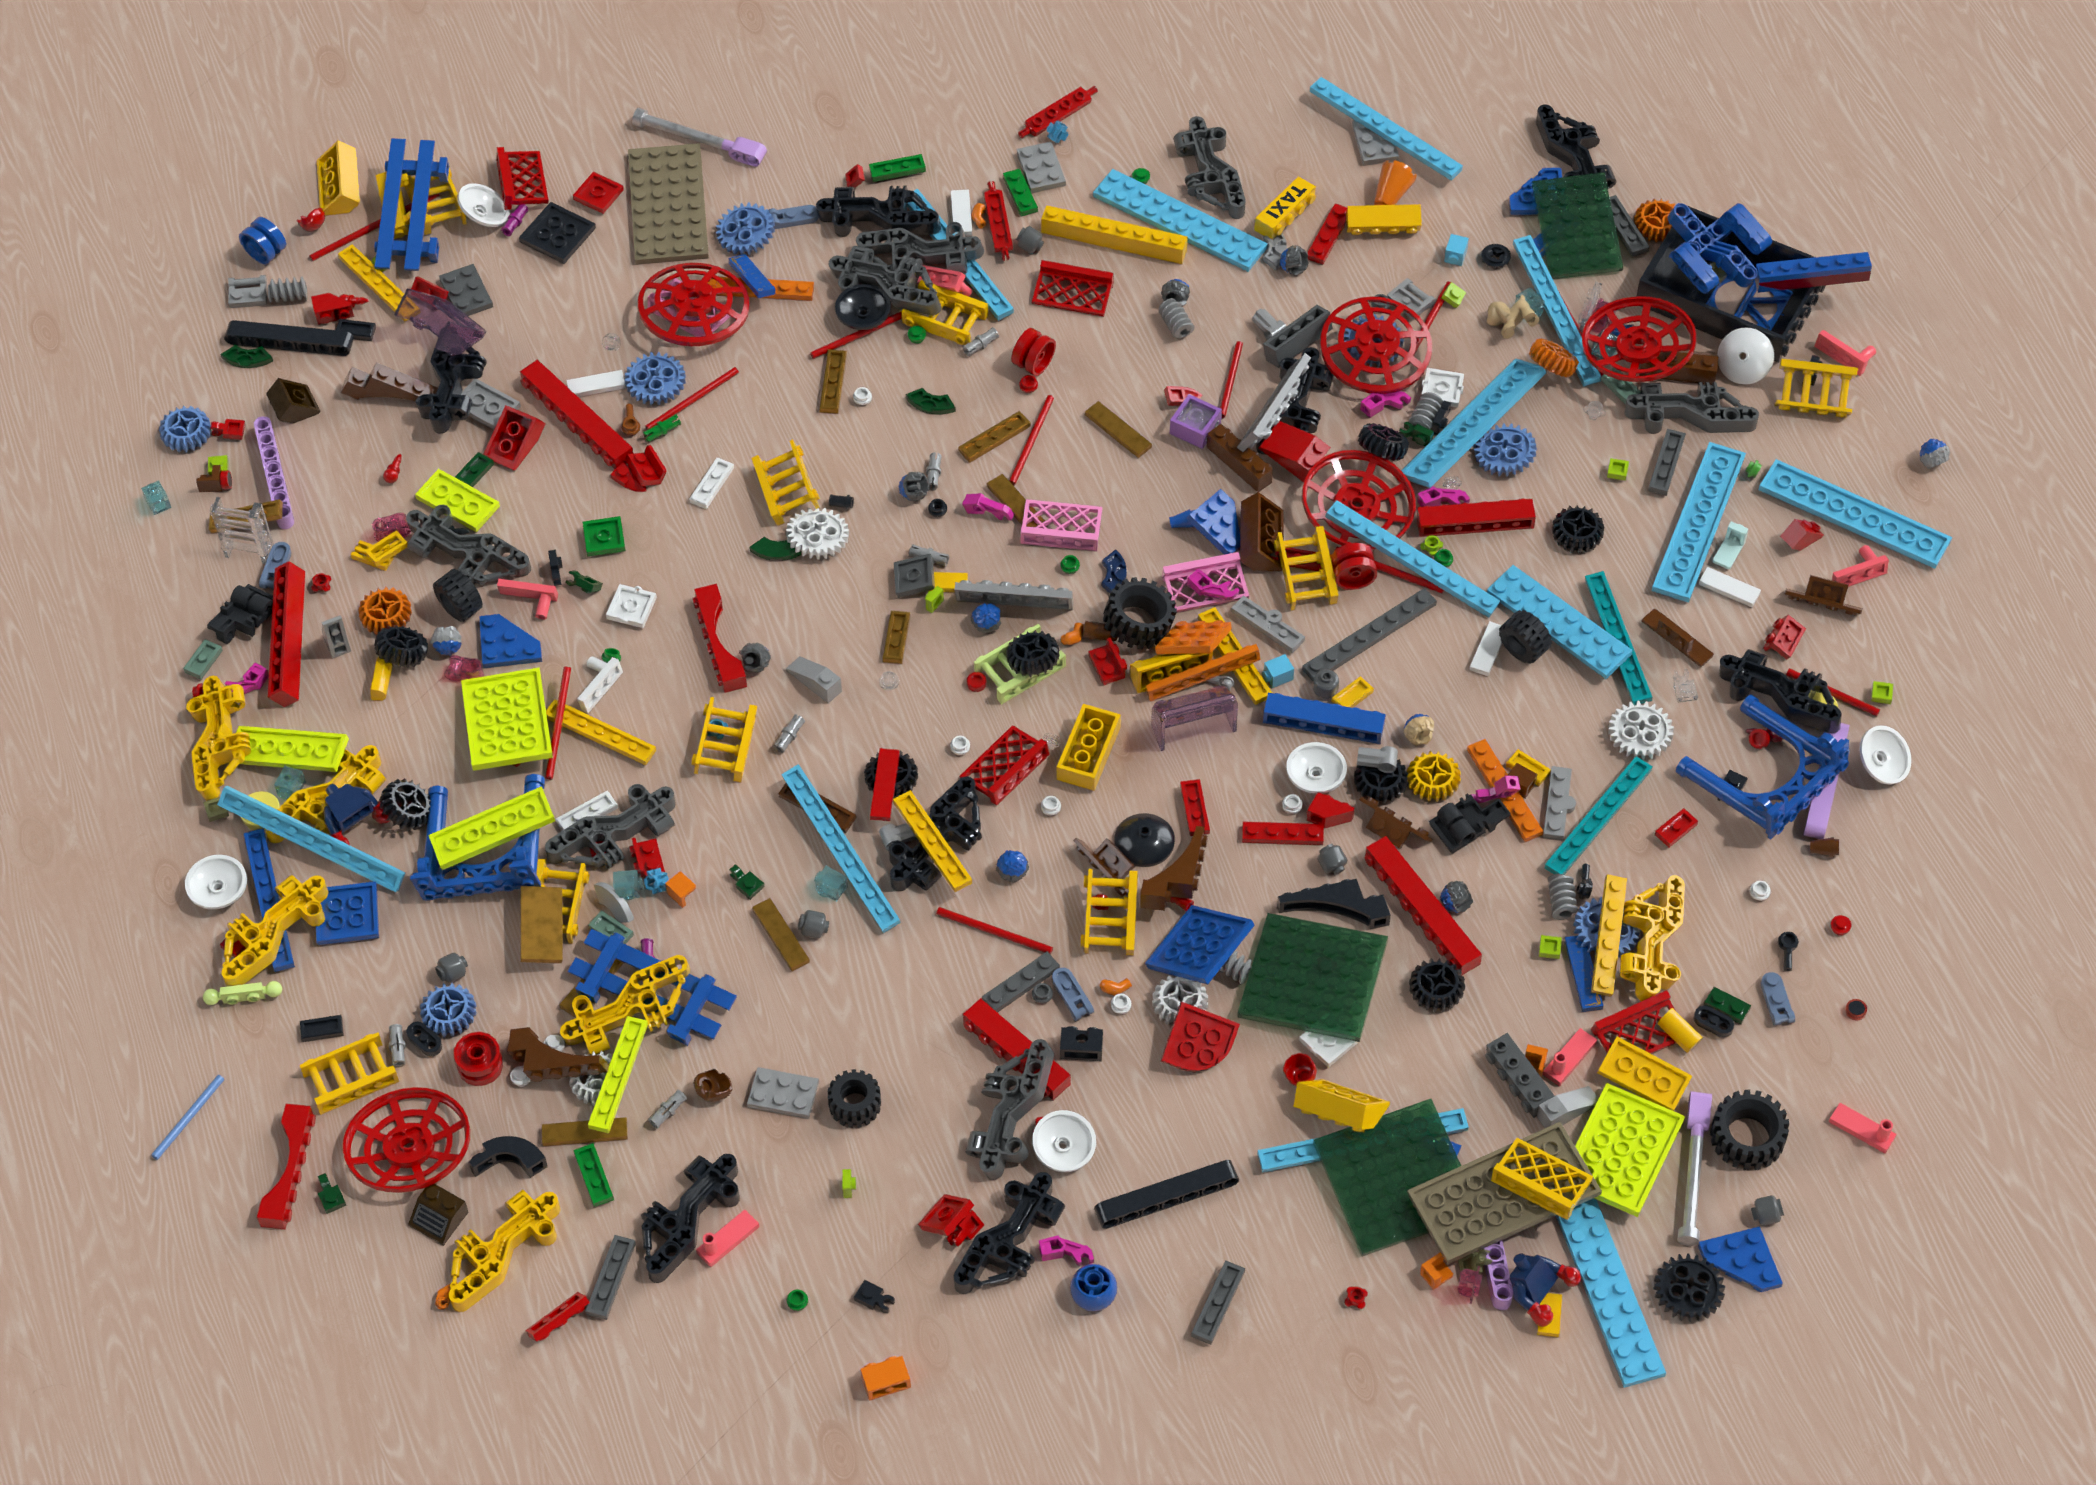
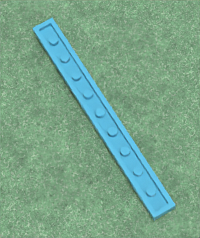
(1386, 128)
(975, 276)
(1555, 307)
(1412, 558)
(311, 838)
(841, 848)
(1305, 1152)

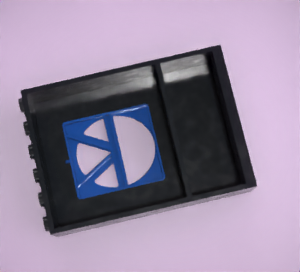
(1668, 282)

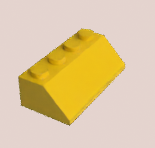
(338, 179)
(1161, 666)
(1339, 1104)

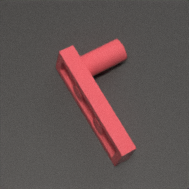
(948, 279)
(1843, 353)
(1871, 568)
(544, 593)
(1569, 1057)
(1864, 1128)
(727, 1238)

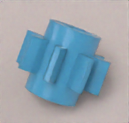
(1057, 131)
(656, 880)

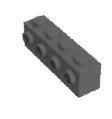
(1296, 336)
(1518, 1073)

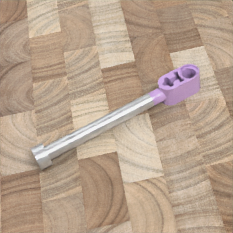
(741, 150)
(1698, 1121)

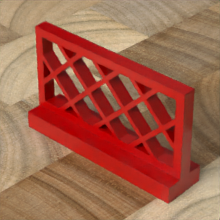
(508, 178)
(1076, 276)
(1016, 771)
(1631, 1014)

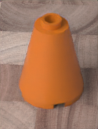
(1393, 182)

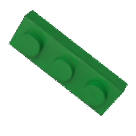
(897, 167)
(1020, 192)
(593, 1175)

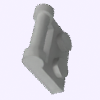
(247, 296)
(1403, 296)

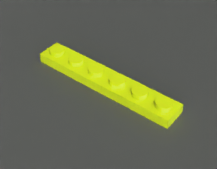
(617, 1074)

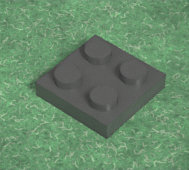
(914, 575)

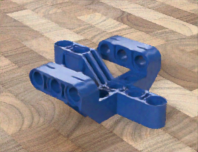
(1692, 253)

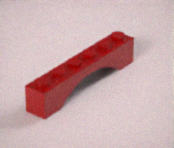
(730, 669)
(276, 1205)

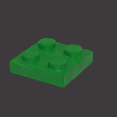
(604, 536)

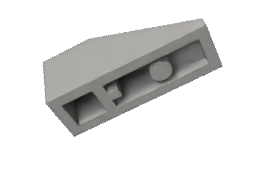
(335, 636)
(816, 678)
(1566, 1106)

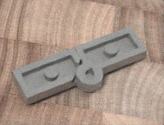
(1268, 623)
(1558, 803)

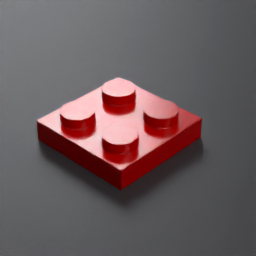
(598, 192)
(946, 1215)

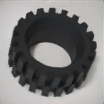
(1143, 596)
(1754, 1108)

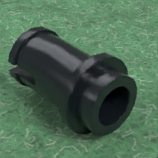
(841, 501)

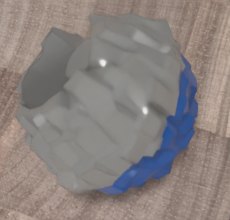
(1934, 453)
(446, 640)

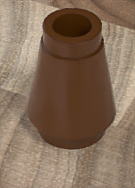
(1825, 847)

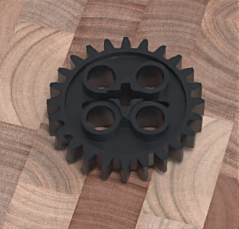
(1685, 1304)

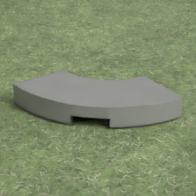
(1275, 249)
(617, 905)

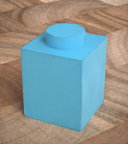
(1456, 250)
(1278, 671)

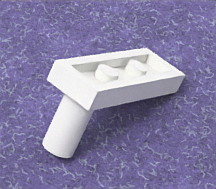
(607, 675)

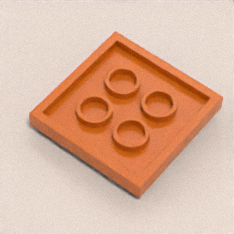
(1193, 637)

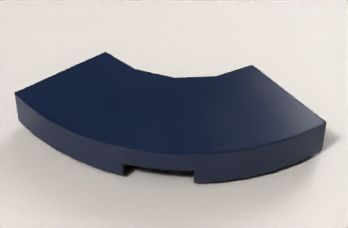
(1115, 570)

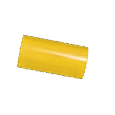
(380, 680)
(1680, 1030)

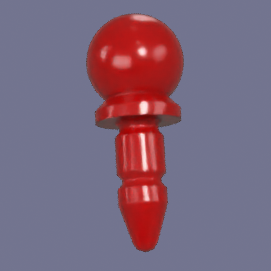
(354, 300)
(391, 473)

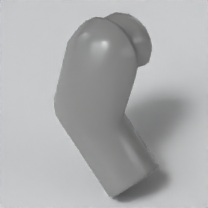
(1226, 681)

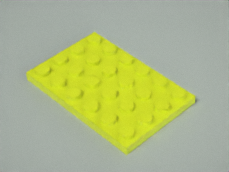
(506, 719)
(1627, 1146)

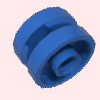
(262, 240)

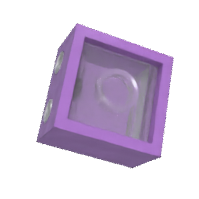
(1195, 420)

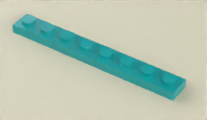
(1614, 625)
(1598, 817)

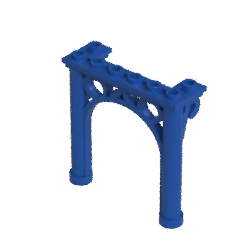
(1758, 806)
(524, 858)

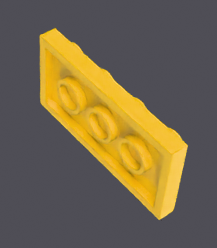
(1644, 1074)

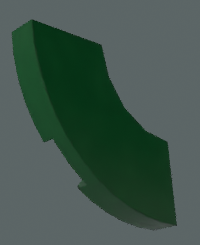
(246, 358)
(930, 403)
(772, 549)

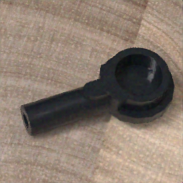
(1585, 887)
(1788, 942)

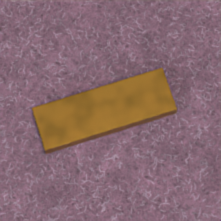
(896, 637)

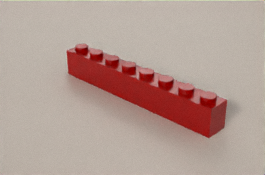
(575, 414)
(286, 634)
(1422, 905)

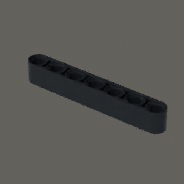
(289, 338)
(1166, 1194)

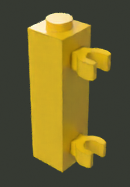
(402, 218)

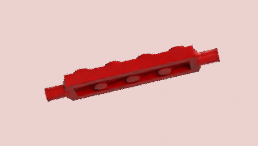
(1058, 111)
(998, 221)

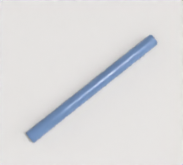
(187, 1117)

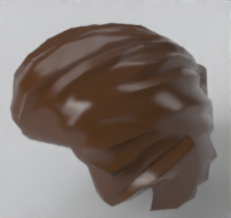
(712, 1085)

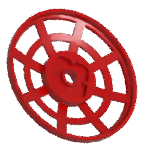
(697, 307)
(1640, 335)
(1376, 351)
(1359, 493)
(405, 1133)

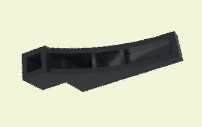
(1339, 898)

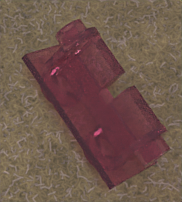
(1469, 1283)

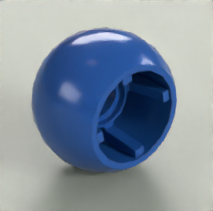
(1093, 1298)

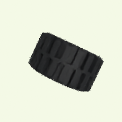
(457, 595)
(1525, 636)
(854, 1113)

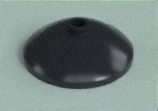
(862, 307)
(1148, 848)

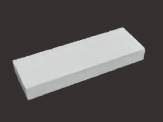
(961, 210)
(597, 383)
(711, 483)
(1729, 587)
(1487, 650)
(598, 806)

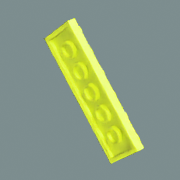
(294, 748)
(491, 828)

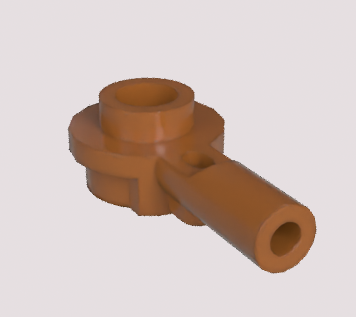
(630, 424)

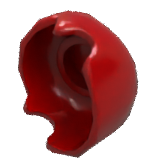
(313, 220)
(1299, 1068)

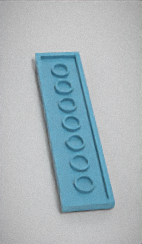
(1565, 624)

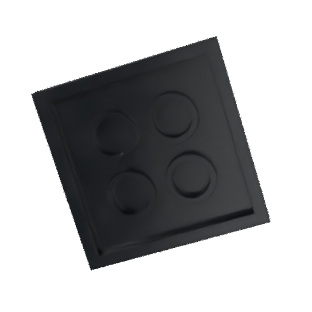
(557, 232)

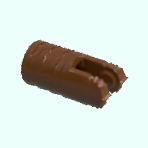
(1096, 631)

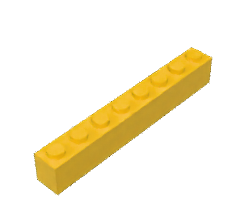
(1114, 234)

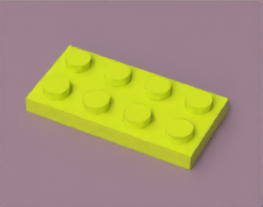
(466, 503)

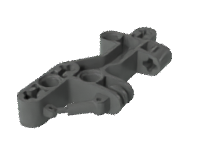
(1214, 174)
(947, 250)
(897, 284)
(1700, 411)
(471, 547)
(645, 811)
(998, 1143)

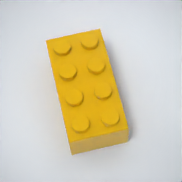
(1088, 747)

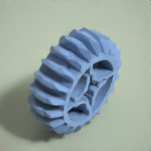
(176, 436)
(460, 1013)

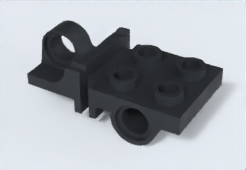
(244, 612)
(1466, 821)

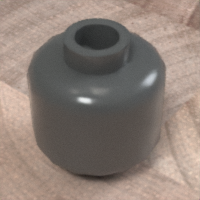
(1030, 239)
(1326, 684)
(1332, 859)
(813, 924)
(451, 967)
(1767, 1210)

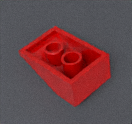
(513, 437)
(1294, 449)

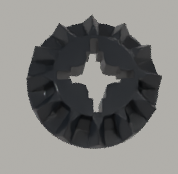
(1499, 251)

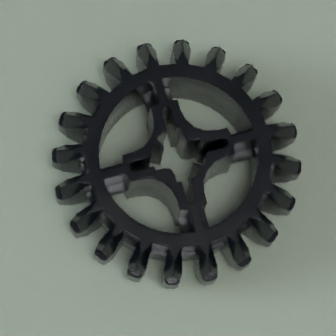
(1383, 441)
(1587, 536)
(401, 646)
(1032, 653)
(906, 774)
(1391, 784)
(405, 804)
(1444, 993)

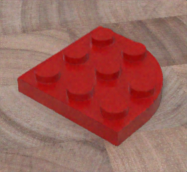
(1198, 1039)

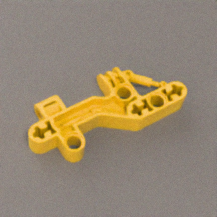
(217, 742)
(356, 770)
(297, 902)
(1657, 925)
(629, 1002)
(528, 1219)

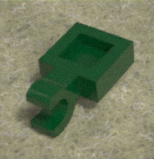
(1419, 433)
(586, 583)
(746, 884)
(330, 1196)

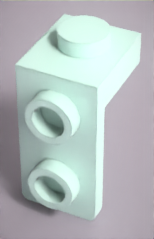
(1731, 546)

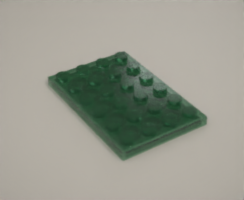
(1577, 225)

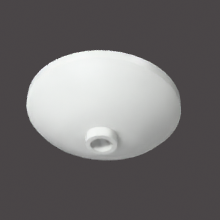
(482, 205)
(1758, 356)
(1885, 755)
(1318, 760)
(216, 873)
(1067, 1129)

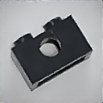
(1087, 1051)

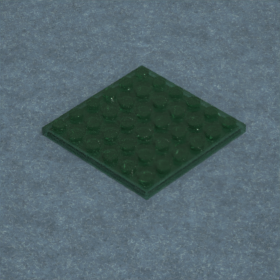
(1313, 977)
(1378, 1167)

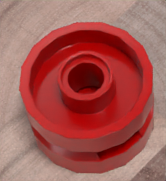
(1033, 351)
(1353, 566)
(478, 1058)

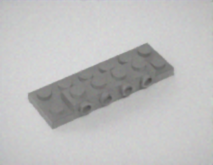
(1275, 405)
(1016, 595)

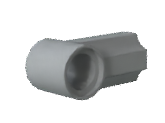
(1267, 323)
(1384, 758)
(891, 833)

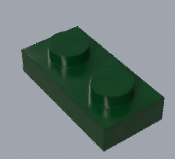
(475, 469)
(1728, 1005)

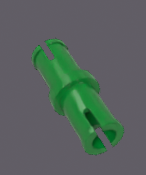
(662, 428)

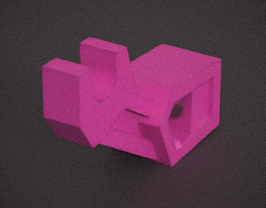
(1394, 399)
(1445, 495)
(979, 504)
(1218, 591)
(254, 671)
(1503, 788)
(1067, 1247)

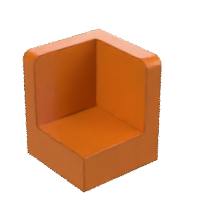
(679, 887)
(1537, 1057)
(1435, 1271)

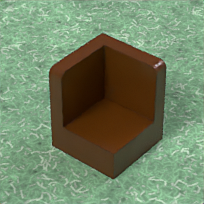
(210, 482)
(1526, 778)

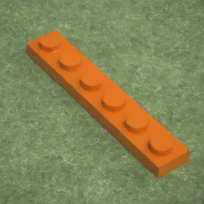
(783, 289)
(1203, 672)
(1493, 771)

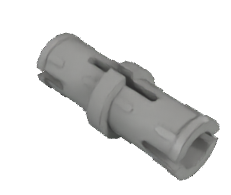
(980, 341)
(934, 470)
(938, 558)
(789, 733)
(398, 1058)
(677, 1098)

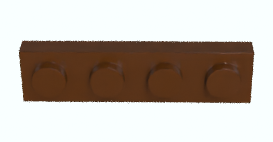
(841, 815)

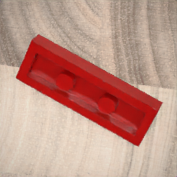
(1194, 805)
(557, 1317)

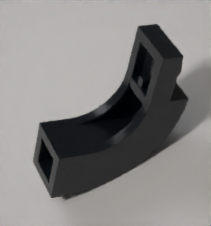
(509, 1150)

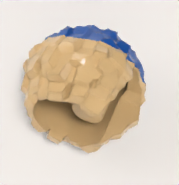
(1419, 729)

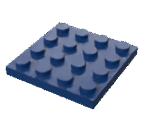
(1199, 944)

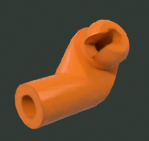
(977, 215)
(1074, 636)
(1115, 988)
(442, 1299)

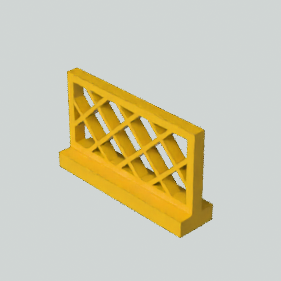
(1534, 1189)

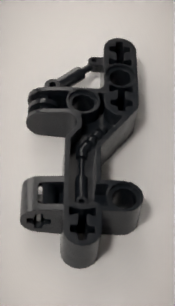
(1571, 144)
(887, 214)
(448, 402)
(1297, 413)
(1791, 696)
(916, 864)
(710, 1183)
(1003, 1238)

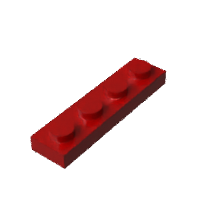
(1328, 234)
(1283, 833)

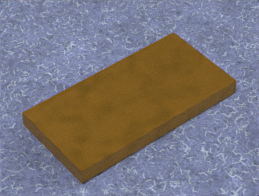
(541, 924)

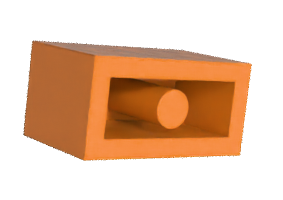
(885, 1377)

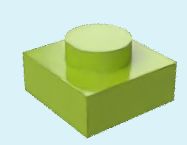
(1453, 295)
(218, 460)
(1618, 469)
(934, 599)
(1882, 692)
(1550, 947)
(848, 1183)

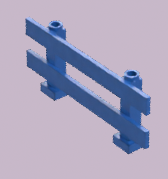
(423, 169)
(686, 1017)

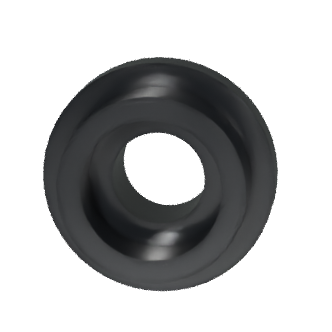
(937, 503)

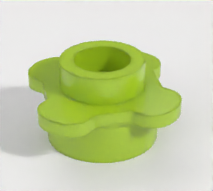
(1435, 542)

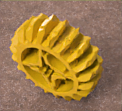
(1445, 779)

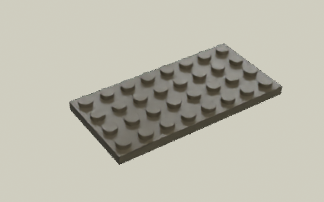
(668, 204)
(1472, 1212)

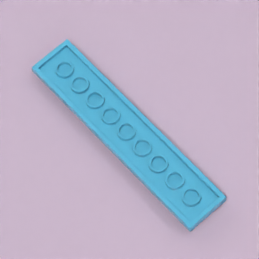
(1181, 219)
(1473, 422)
(1855, 513)
(1698, 522)
(1611, 1295)

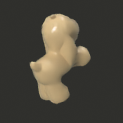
(1500, 313)

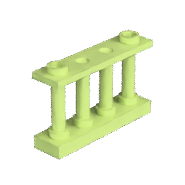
(1018, 684)

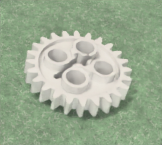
(817, 533)
(1641, 730)

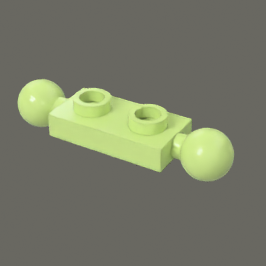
(245, 992)

